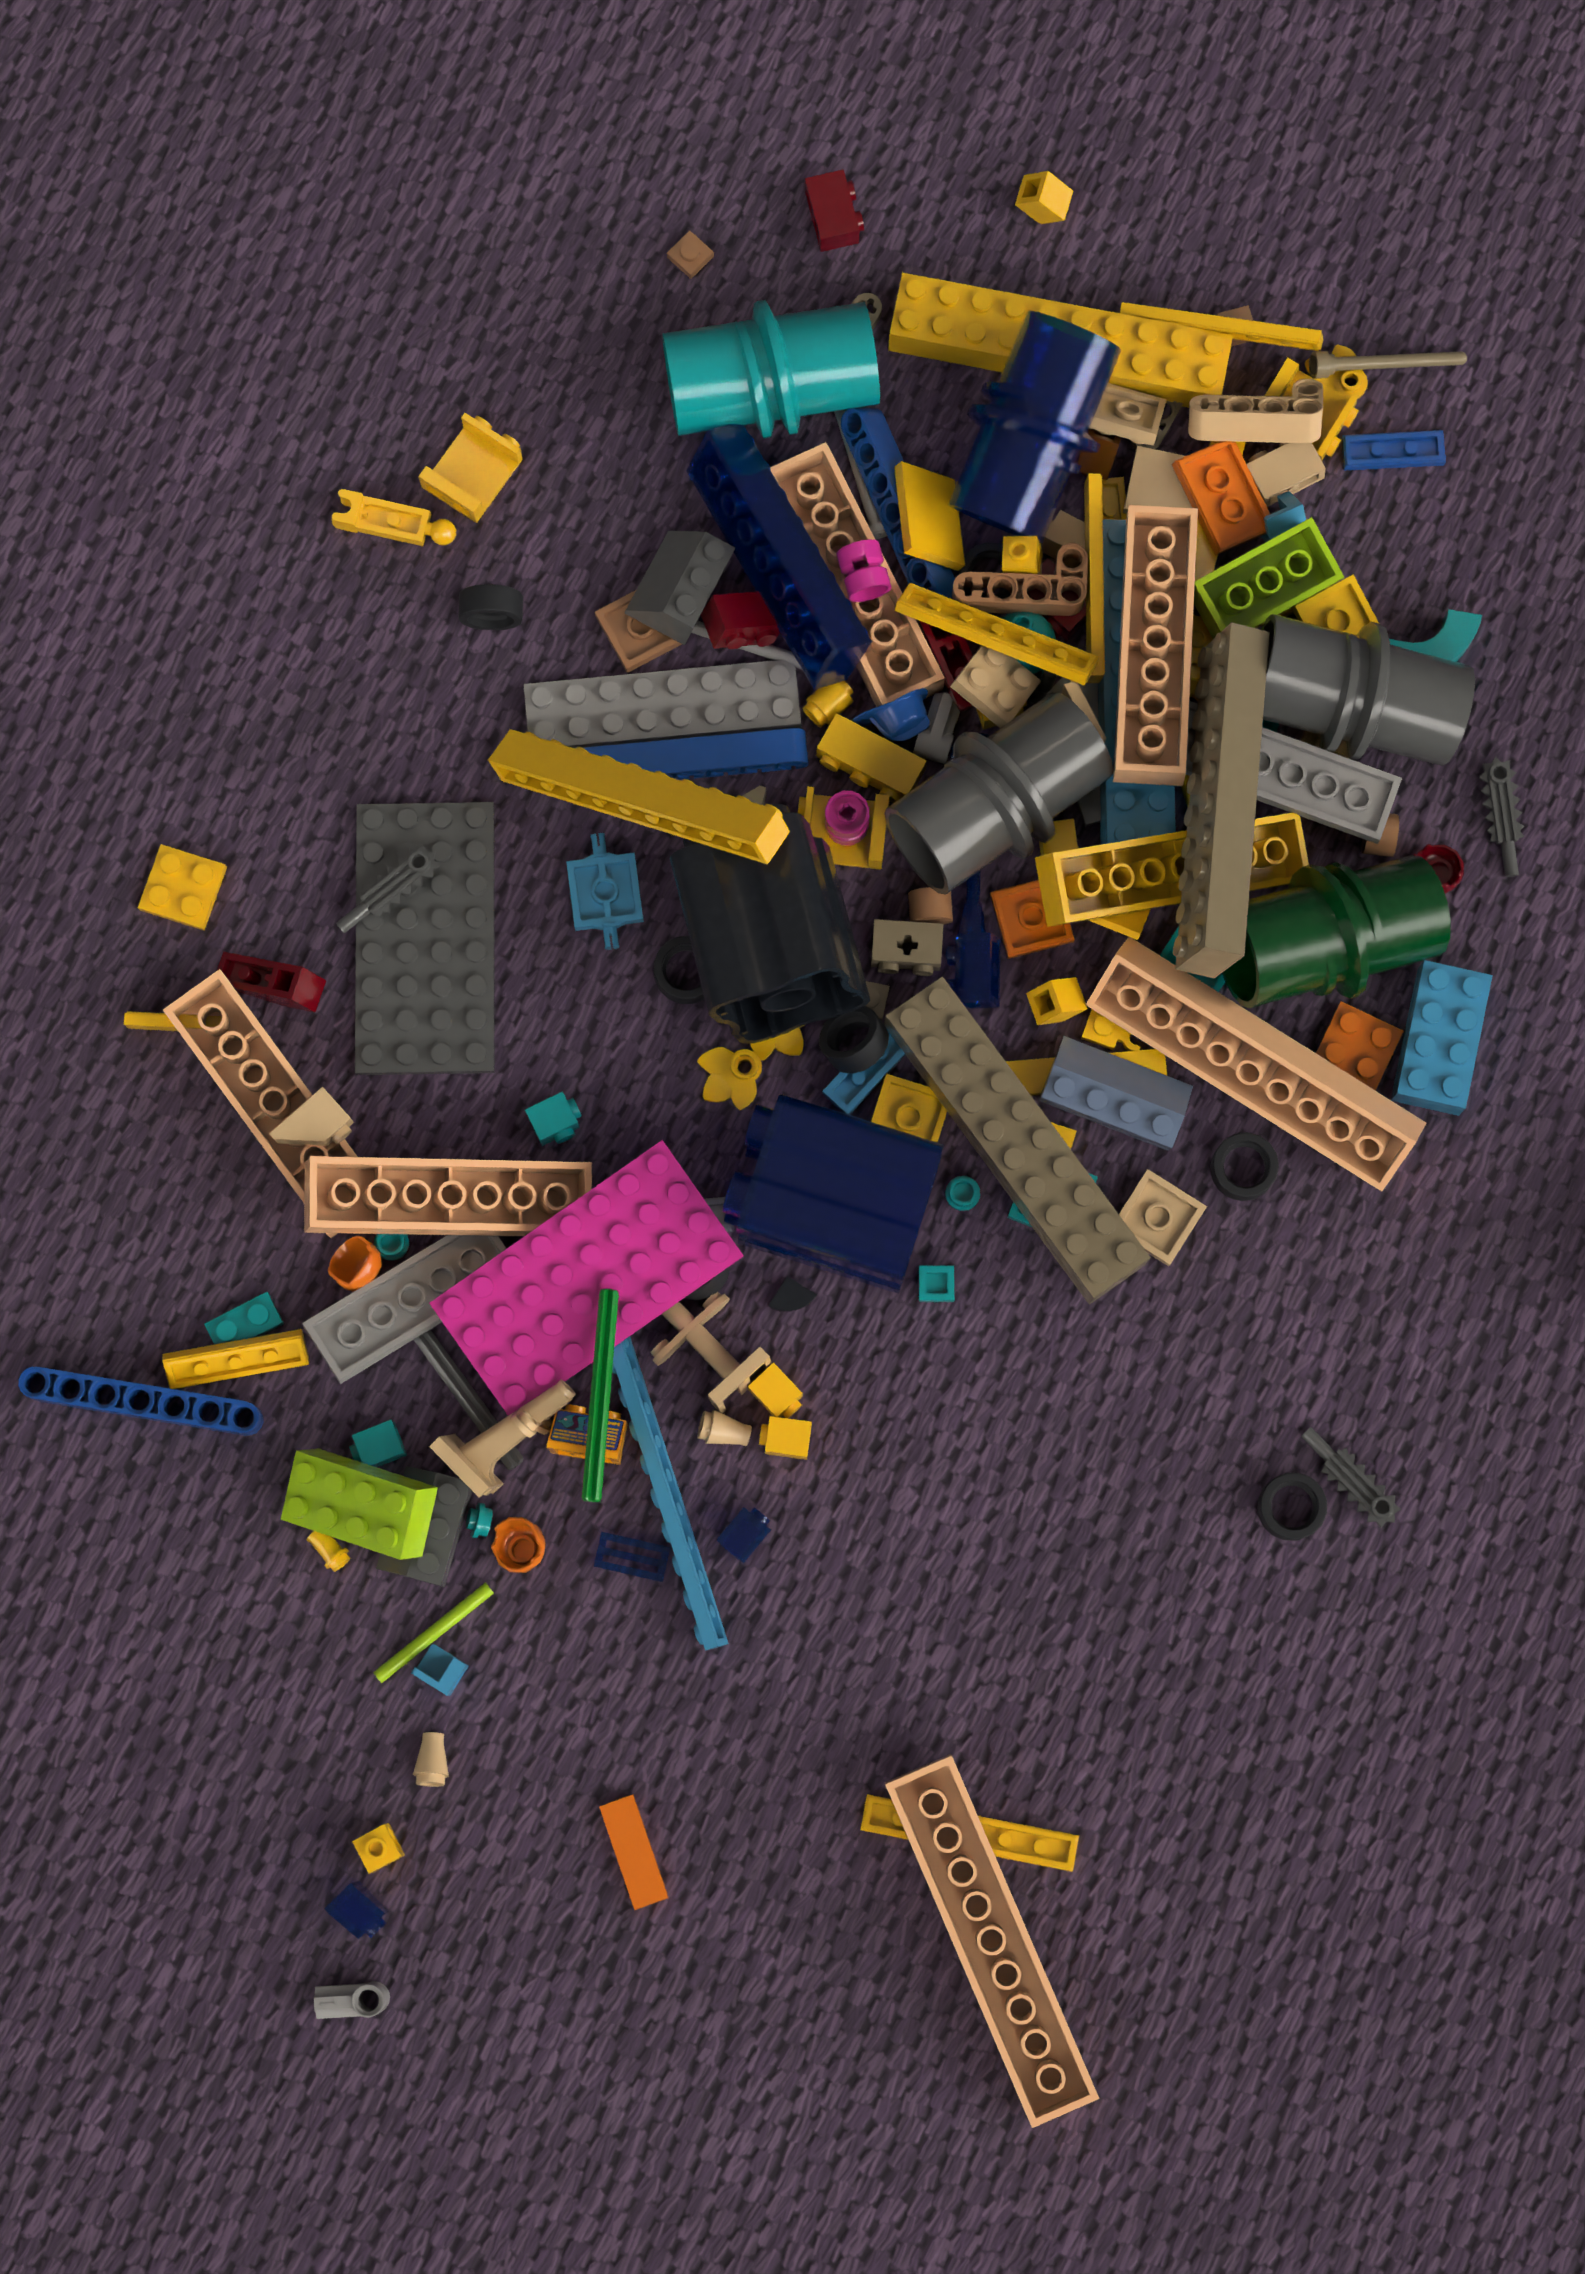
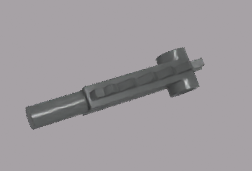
(1503, 814)
(389, 888)
(1351, 1478)

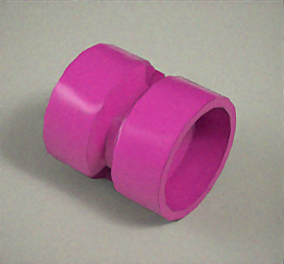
(864, 574)
(847, 818)

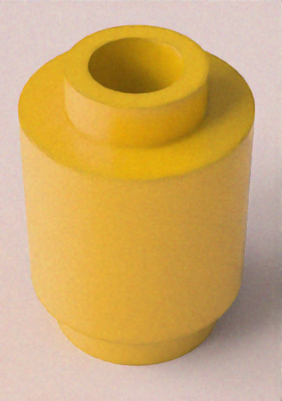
(827, 702)

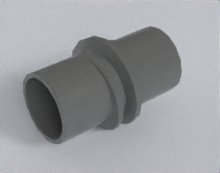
(1365, 691)
(999, 793)

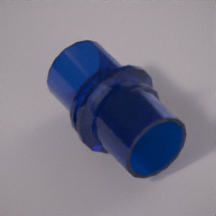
(1034, 425)

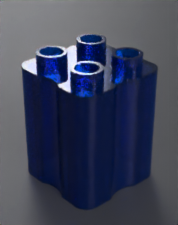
(833, 1191)

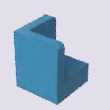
(1289, 515)
(440, 1670)

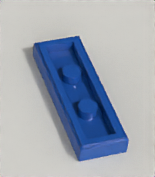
(1393, 450)

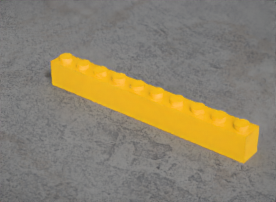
(640, 795)

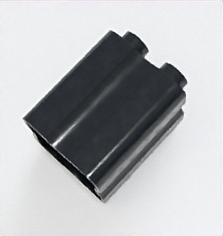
(770, 936)

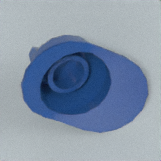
(899, 718)

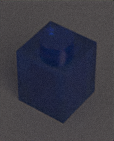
(745, 1534)

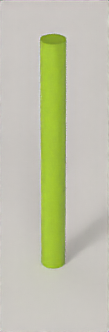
(433, 1632)

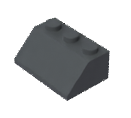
(680, 582)
(443, 1532)

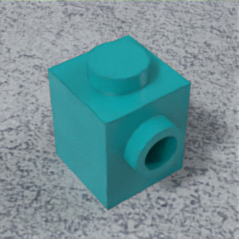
(554, 1119)

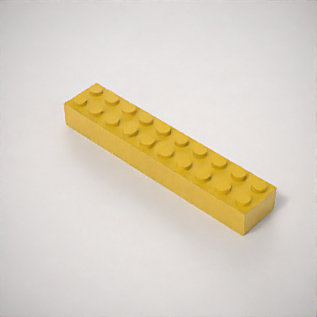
(981, 324)

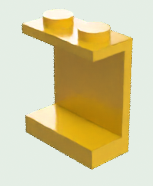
(1336, 408)
(473, 468)
(868, 851)

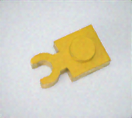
(1106, 1033)

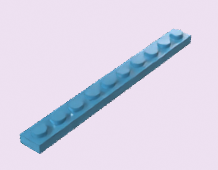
(667, 1497)

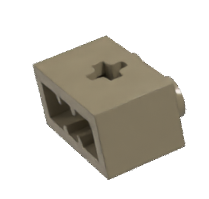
(924, 941)

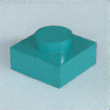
(936, 1284)

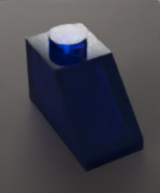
(358, 1910)

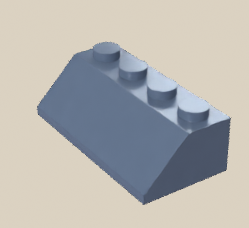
(1116, 1093)

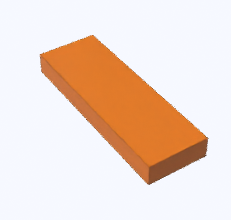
(634, 1852)

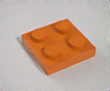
(1359, 1044)

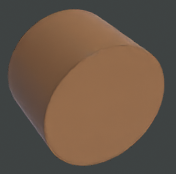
(1388, 840)
(930, 906)

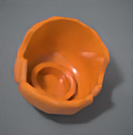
(355, 1263)
(526, 1553)

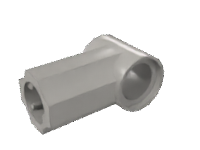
(938, 738)
(347, 2000)

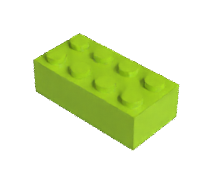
(1267, 579)
(359, 1503)

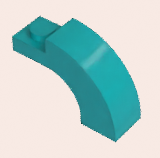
(1452, 641)

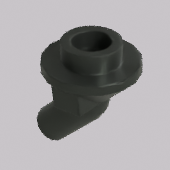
(1045, 686)

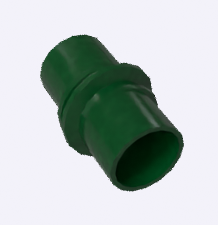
(1339, 929)

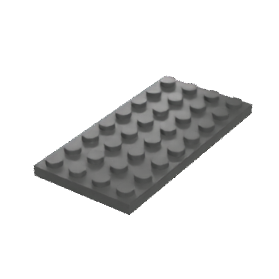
(432, 959)

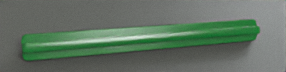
(600, 1395)

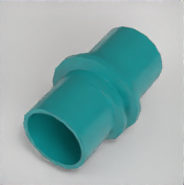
(772, 368)

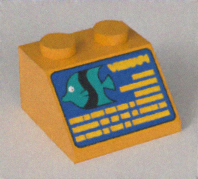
(569, 1434)

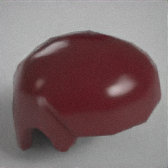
(1446, 864)

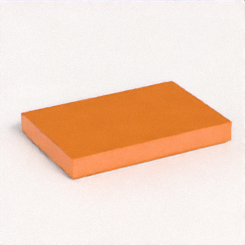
(1224, 493)

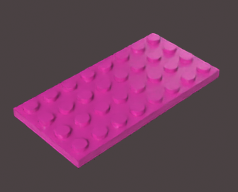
(536, 1303)

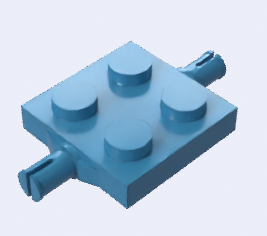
(604, 891)

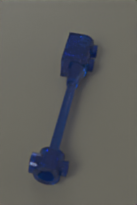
(975, 952)

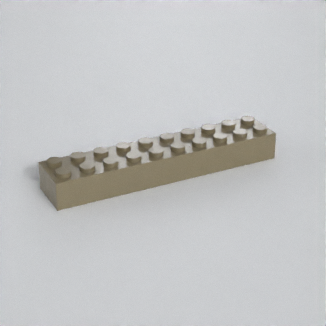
(1222, 801)
(1016, 1140)

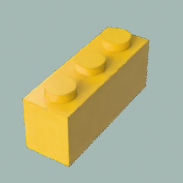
(869, 758)

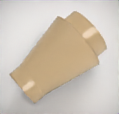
(722, 1429)
(431, 1762)

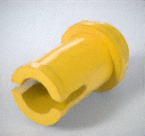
(329, 1550)

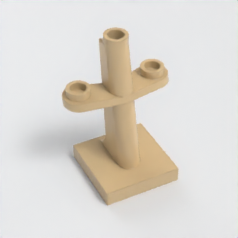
(691, 1329)
(477, 1458)

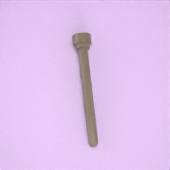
(1325, 364)

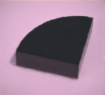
(791, 1297)

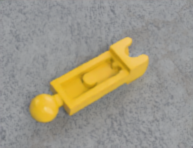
(391, 520)

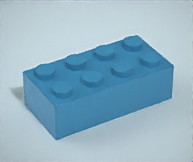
(1441, 1038)

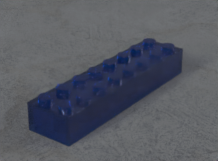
(778, 555)

